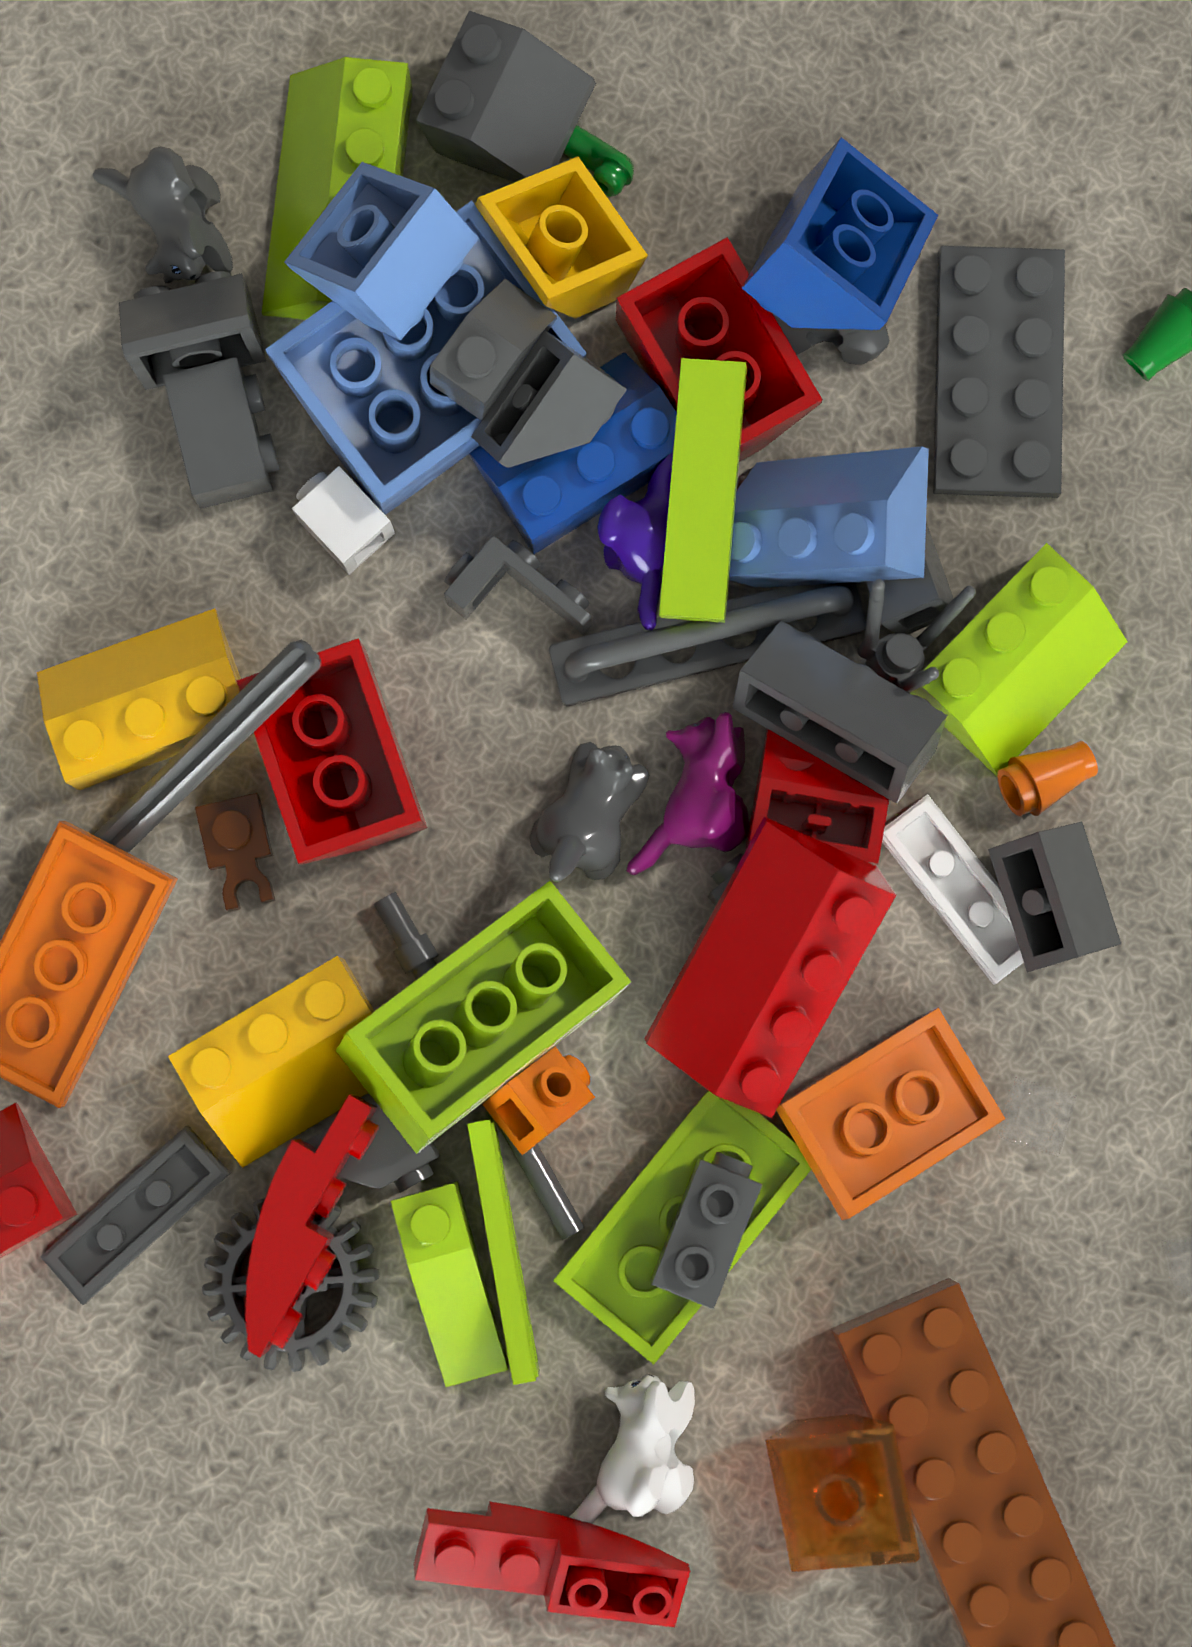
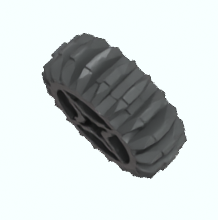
(347, 1276)

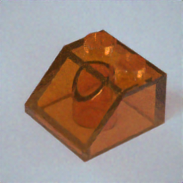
(841, 1493)

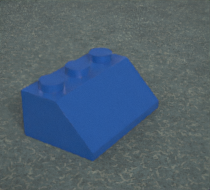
(841, 246)
(574, 485)

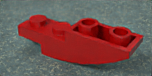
(287, 1244)
(550, 1555)

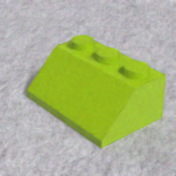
(1022, 659)

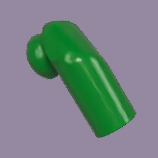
(610, 166)

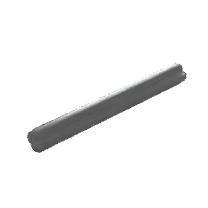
(211, 745)

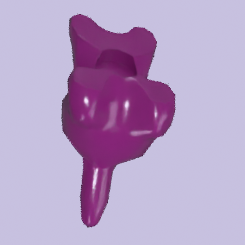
(703, 804)

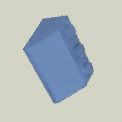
(832, 519)

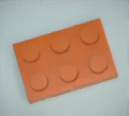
(890, 1114)

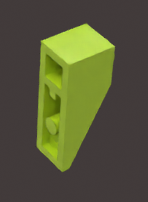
(449, 1283)

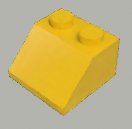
(565, 238)

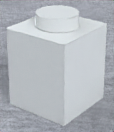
(342, 518)

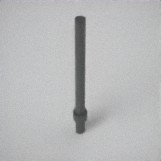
(417, 956)

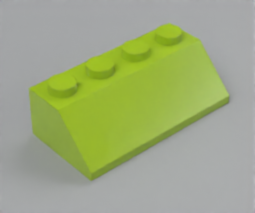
(332, 123)

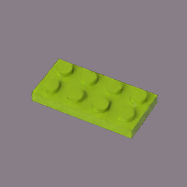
(619, 1256)

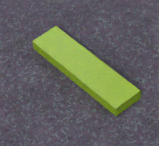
(703, 490)
(504, 1251)

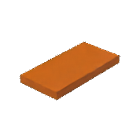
(71, 957)

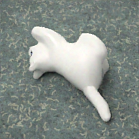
(642, 1463)

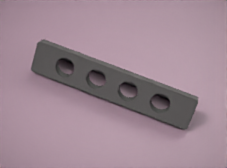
(580, 659)

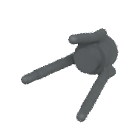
(900, 655)

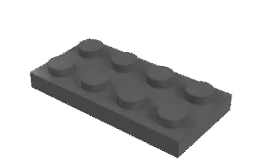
(999, 371)

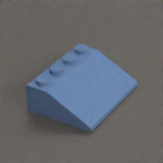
(376, 391)

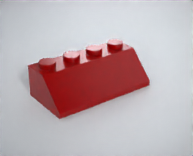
(770, 966)

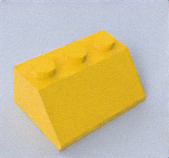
(137, 699)
(277, 1062)

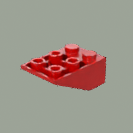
(817, 800)

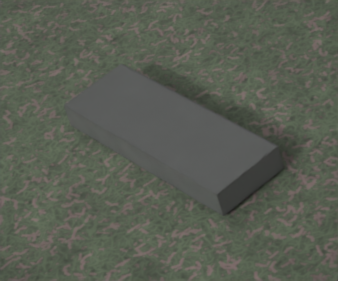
(135, 1215)

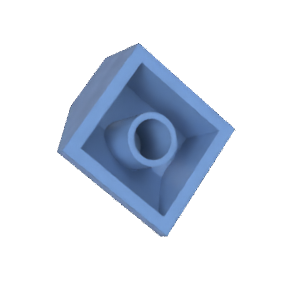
(383, 249)

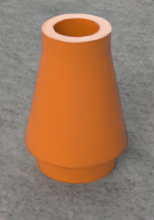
(1042, 778)

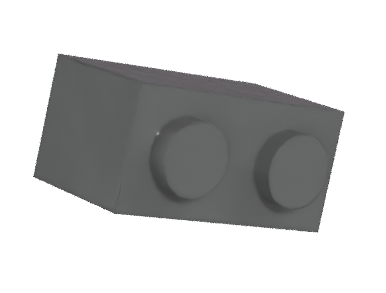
(220, 433)
(1054, 896)

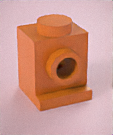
(540, 1099)

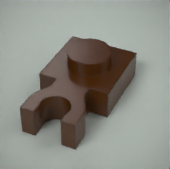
(235, 838)

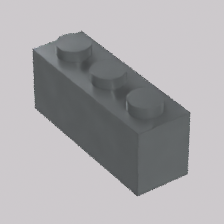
(839, 711)

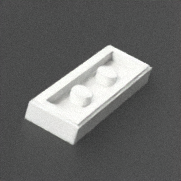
(955, 886)

